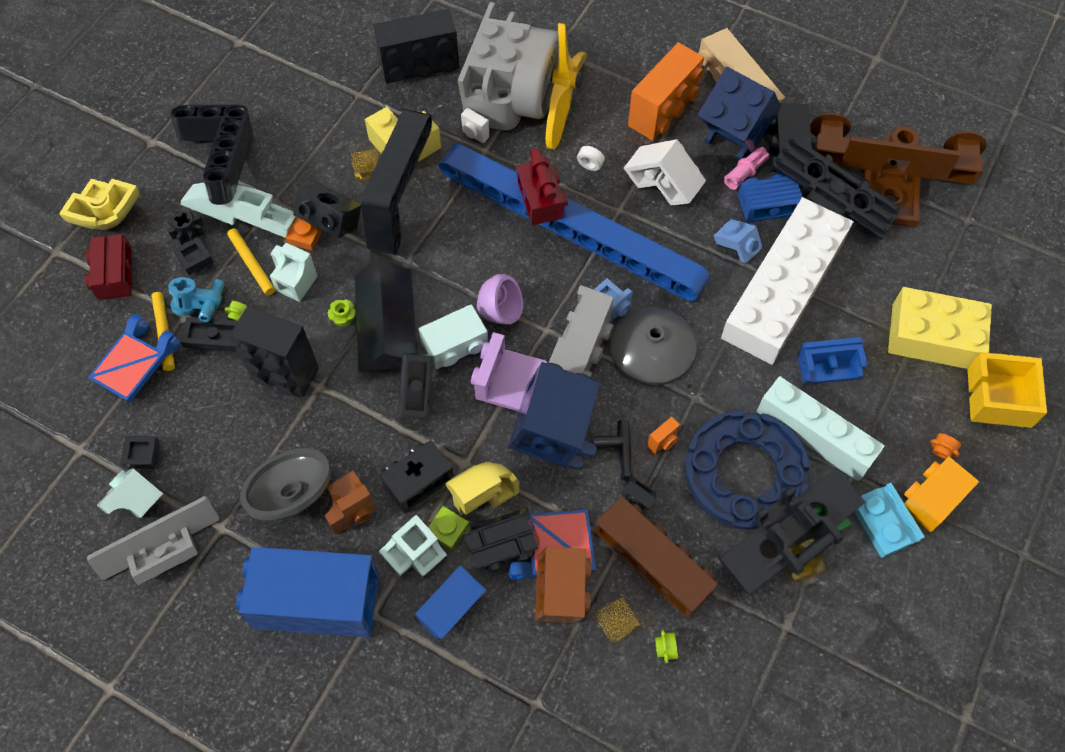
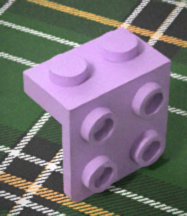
(503, 374)

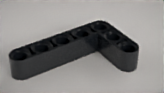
(231, 132)
(390, 180)

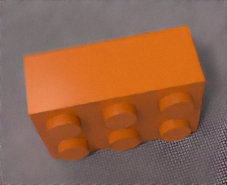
(665, 91)

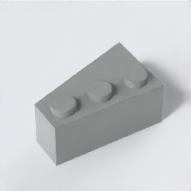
(585, 332)

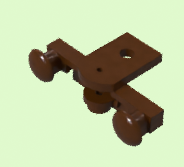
(900, 160)

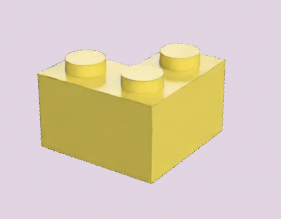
(381, 125)

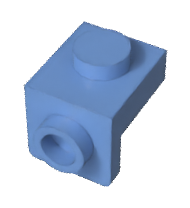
(740, 237)
(621, 299)

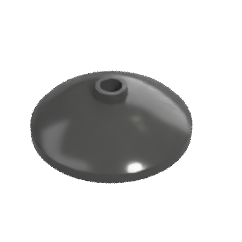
(649, 358)
(286, 484)

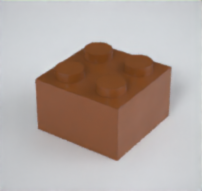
(562, 585)

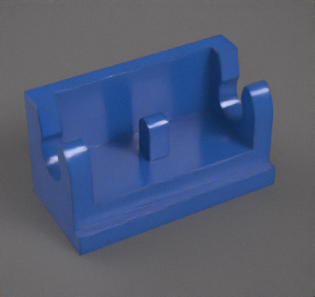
(832, 360)
(449, 603)

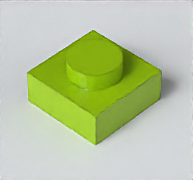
(448, 528)

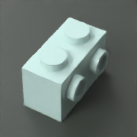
(454, 336)

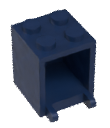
(739, 111)
(555, 416)

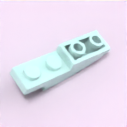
(247, 205)

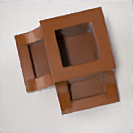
(350, 503)

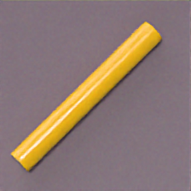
(251, 262)
(162, 325)

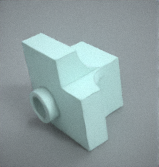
(293, 271)
(131, 493)
(413, 547)

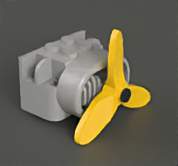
(520, 74)

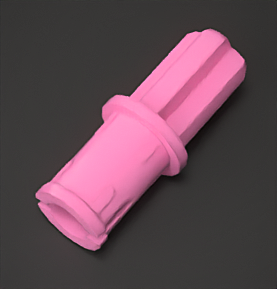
(746, 168)

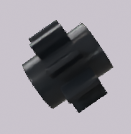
(185, 226)

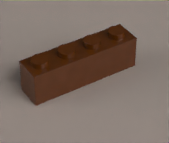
(655, 556)

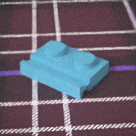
(888, 521)

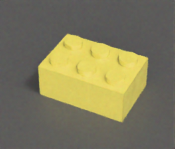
(939, 327)

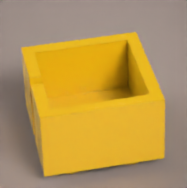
(1006, 390)

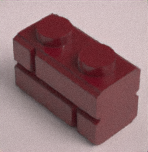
(109, 267)

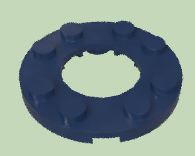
(740, 427)

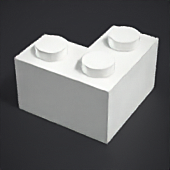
(668, 168)

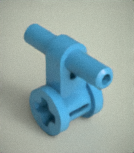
(195, 298)

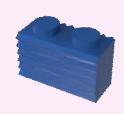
(769, 198)

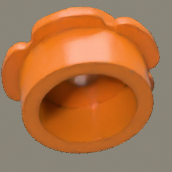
(945, 446)

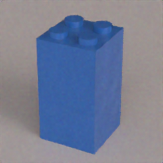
(309, 592)

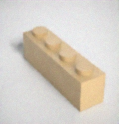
(725, 50)

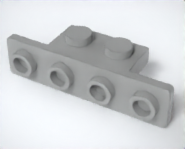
(156, 545)

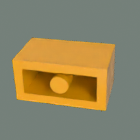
(939, 494)

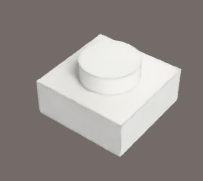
(475, 125)

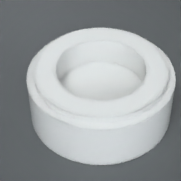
(590, 158)

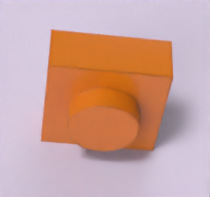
(303, 234)
(664, 436)

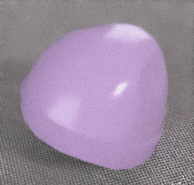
(500, 300)

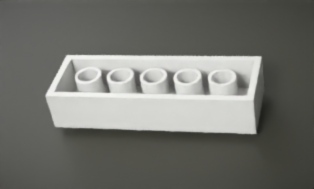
(786, 280)

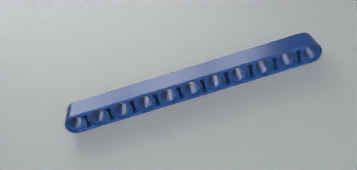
(581, 226)

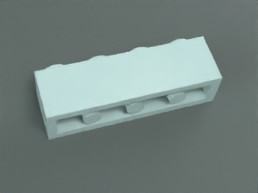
(821, 428)

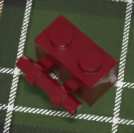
(540, 189)

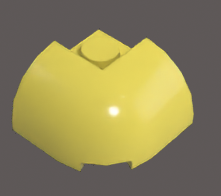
(100, 204)
(482, 484)

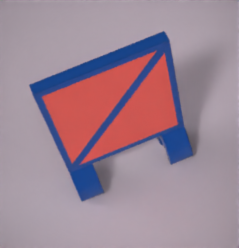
(132, 360)
(557, 529)

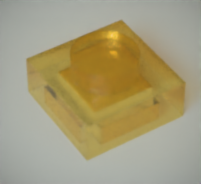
(364, 163)
(811, 569)
(617, 620)

